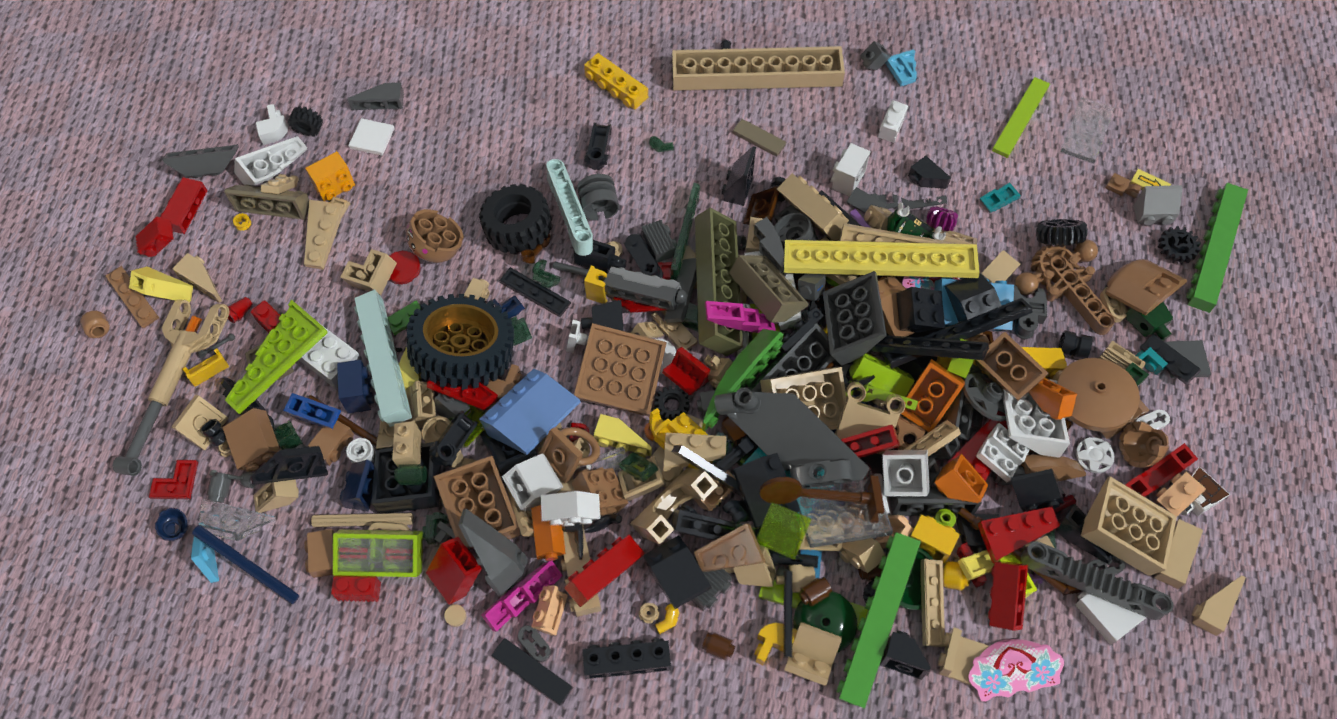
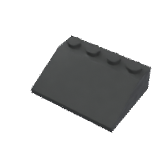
(854, 318)

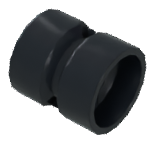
(1075, 345)

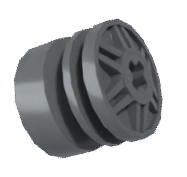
(598, 194)
(795, 227)

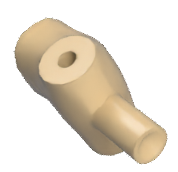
(800, 576)

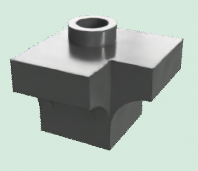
(449, 407)

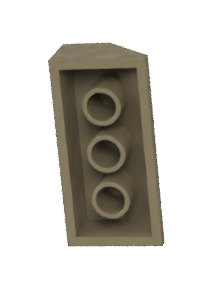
(251, 200)
(767, 287)

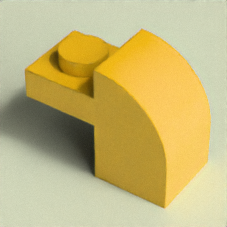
(772, 636)

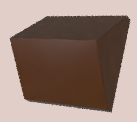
(762, 205)

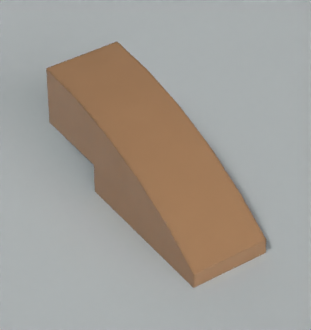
(1063, 467)

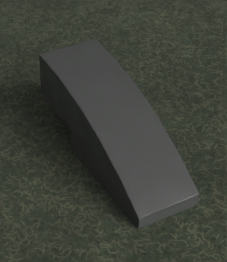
(770, 243)

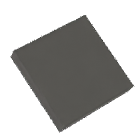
(1194, 352)

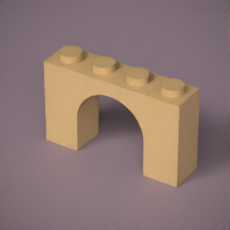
(653, 522)

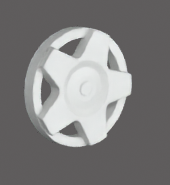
(1095, 455)

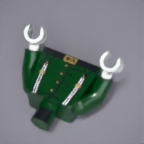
(906, 223)

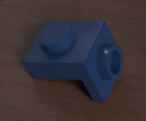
(511, 306)

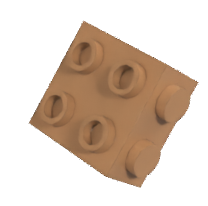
(605, 484)

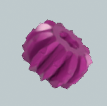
(942, 217)

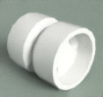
(360, 450)

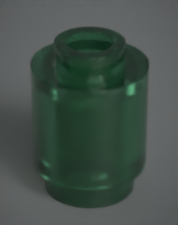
(410, 474)

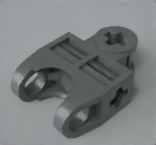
(1027, 324)

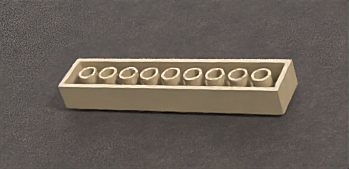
(758, 68)

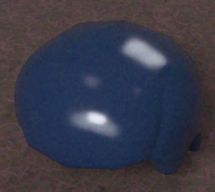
(166, 524)

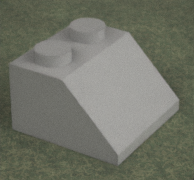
(1158, 204)

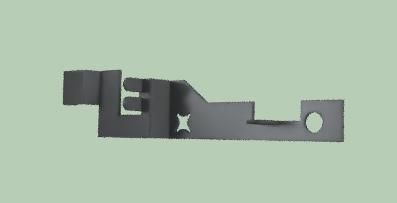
(912, 204)

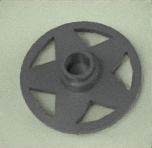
(987, 393)

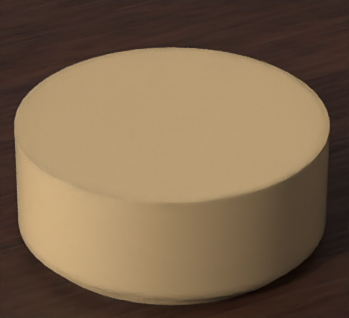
(455, 615)

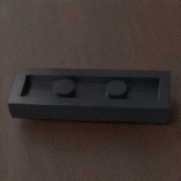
(1177, 363)

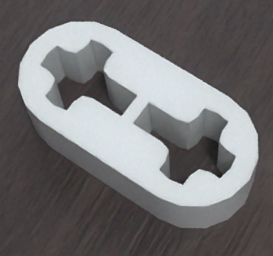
(1149, 418)

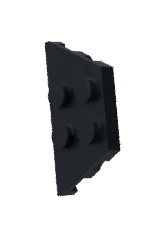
(291, 465)

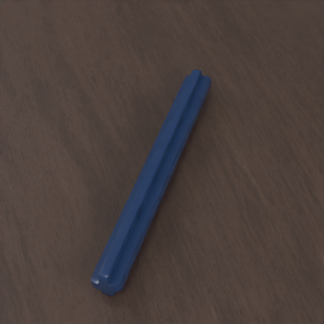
(245, 564)

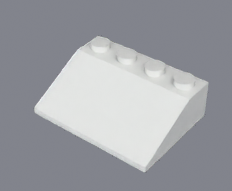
(1034, 427)

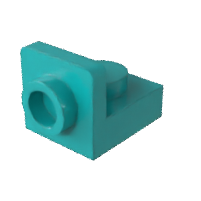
(1153, 361)

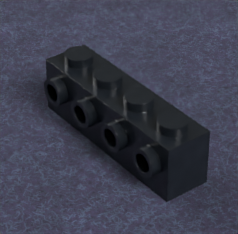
(626, 659)

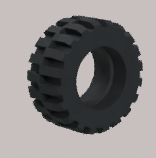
(510, 202)

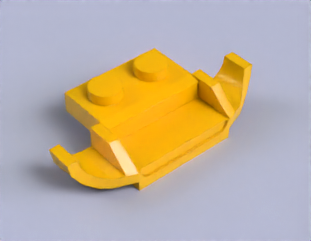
(680, 424)

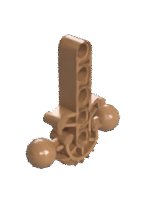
(1058, 256)

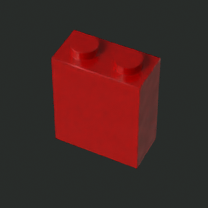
(453, 570)

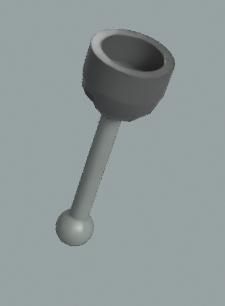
(244, 478)

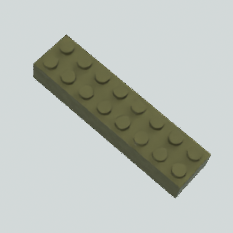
(714, 259)

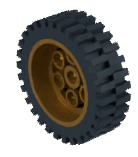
(460, 341)

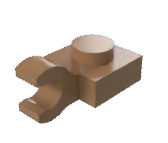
(1120, 185)

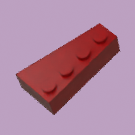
(972, 447)

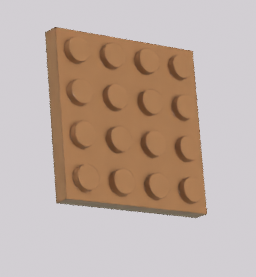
(620, 370)

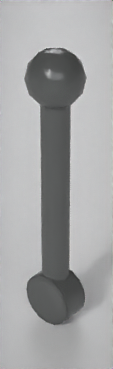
(230, 337)

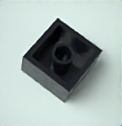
(920, 310)

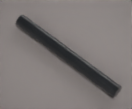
(787, 614)

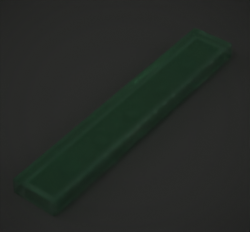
(685, 231)

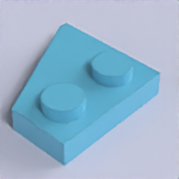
(903, 67)
(205, 559)

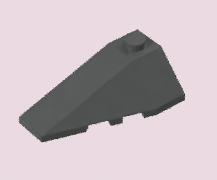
(494, 551)

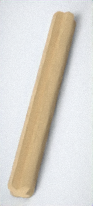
(344, 520)

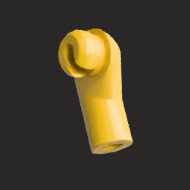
(670, 619)

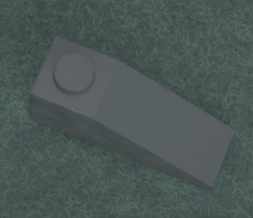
(379, 97)

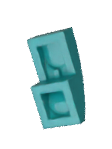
(999, 198)

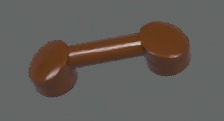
(529, 256)

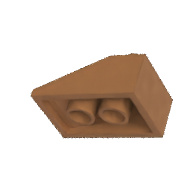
(888, 288)
(1011, 367)

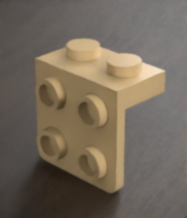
(959, 656)

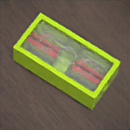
(377, 553)

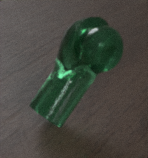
(659, 146)

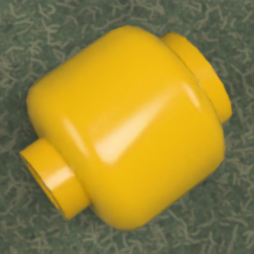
(954, 577)

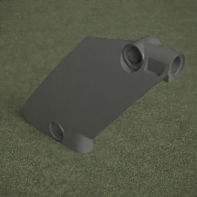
(788, 427)

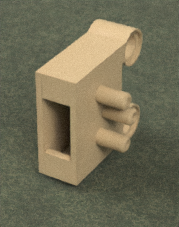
(861, 418)

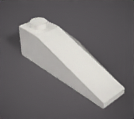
(268, 162)

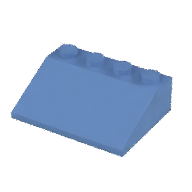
(529, 411)

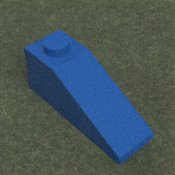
(312, 411)

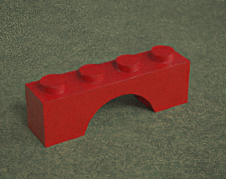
(1163, 471)

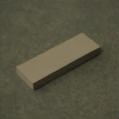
(759, 137)

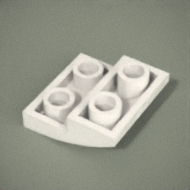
(1002, 453)

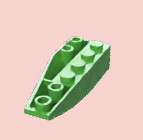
(745, 369)

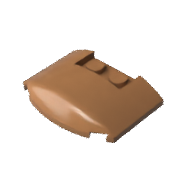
(1143, 285)

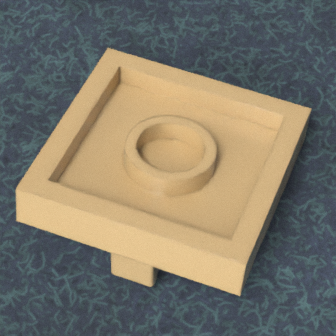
(194, 417)

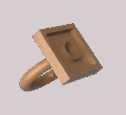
(564, 455)

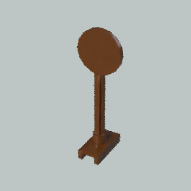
(786, 489)

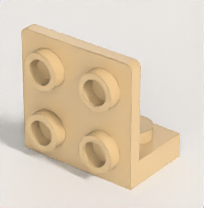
(813, 654)

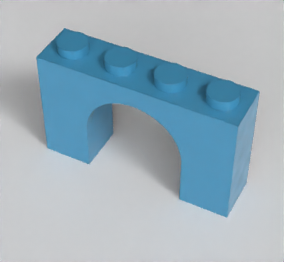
(1004, 291)

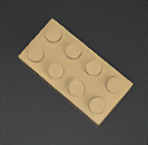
(817, 207)

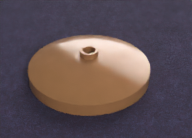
(1104, 392)

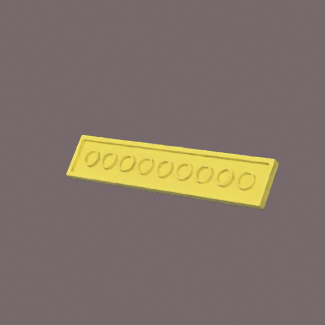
(881, 257)

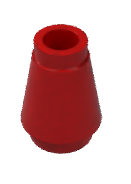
(239, 309)

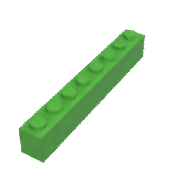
(1217, 248)
(879, 619)

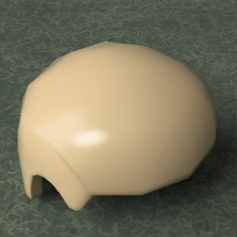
(434, 428)

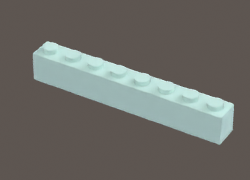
(382, 359)

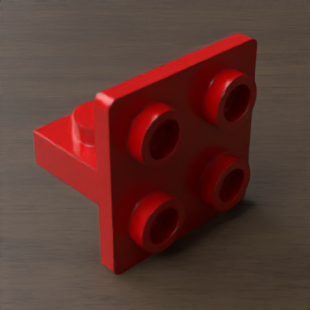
(687, 371)

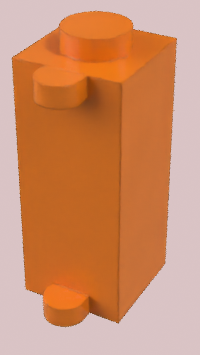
(548, 538)

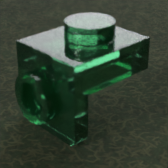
(547, 279)
(287, 436)
(430, 529)

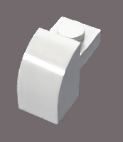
(272, 129)

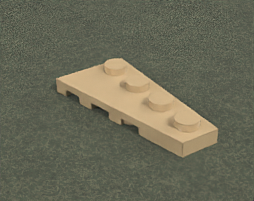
(321, 231)

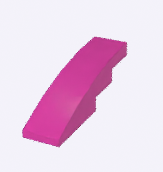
(737, 317)
(521, 595)

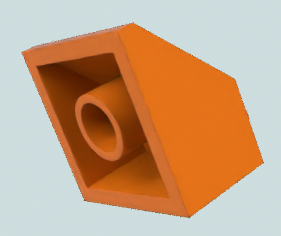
(961, 481)

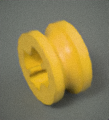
(245, 225)

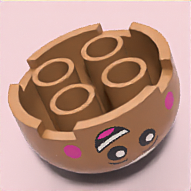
(433, 236)

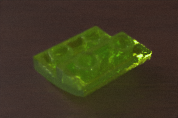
(783, 530)

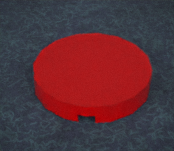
(406, 268)

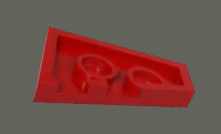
(478, 397)

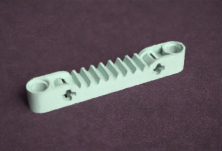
(570, 207)

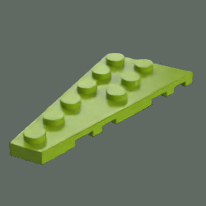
(279, 351)

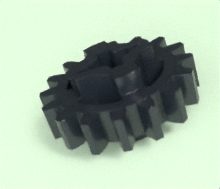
(1184, 252)

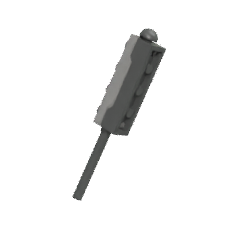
(636, 286)

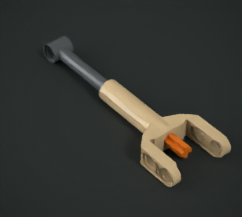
(183, 345)

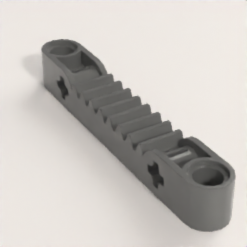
(1106, 586)

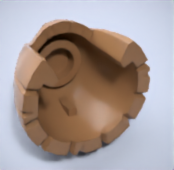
(1143, 444)

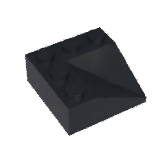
(392, 497)

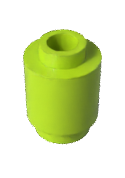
(945, 517)

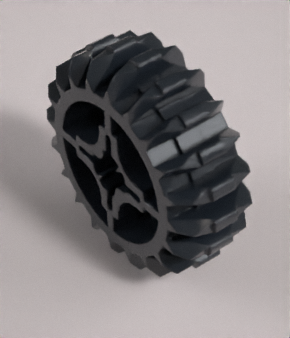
(1061, 232)

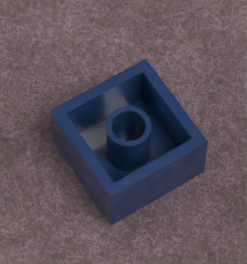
(354, 386)

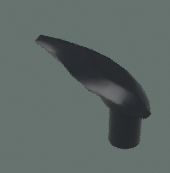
(863, 381)
(604, 522)
(578, 534)

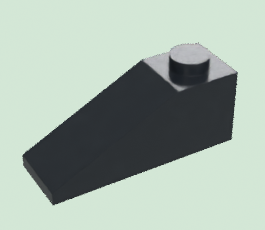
(1071, 525)

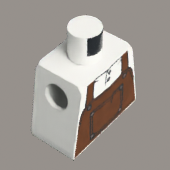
(1210, 497)

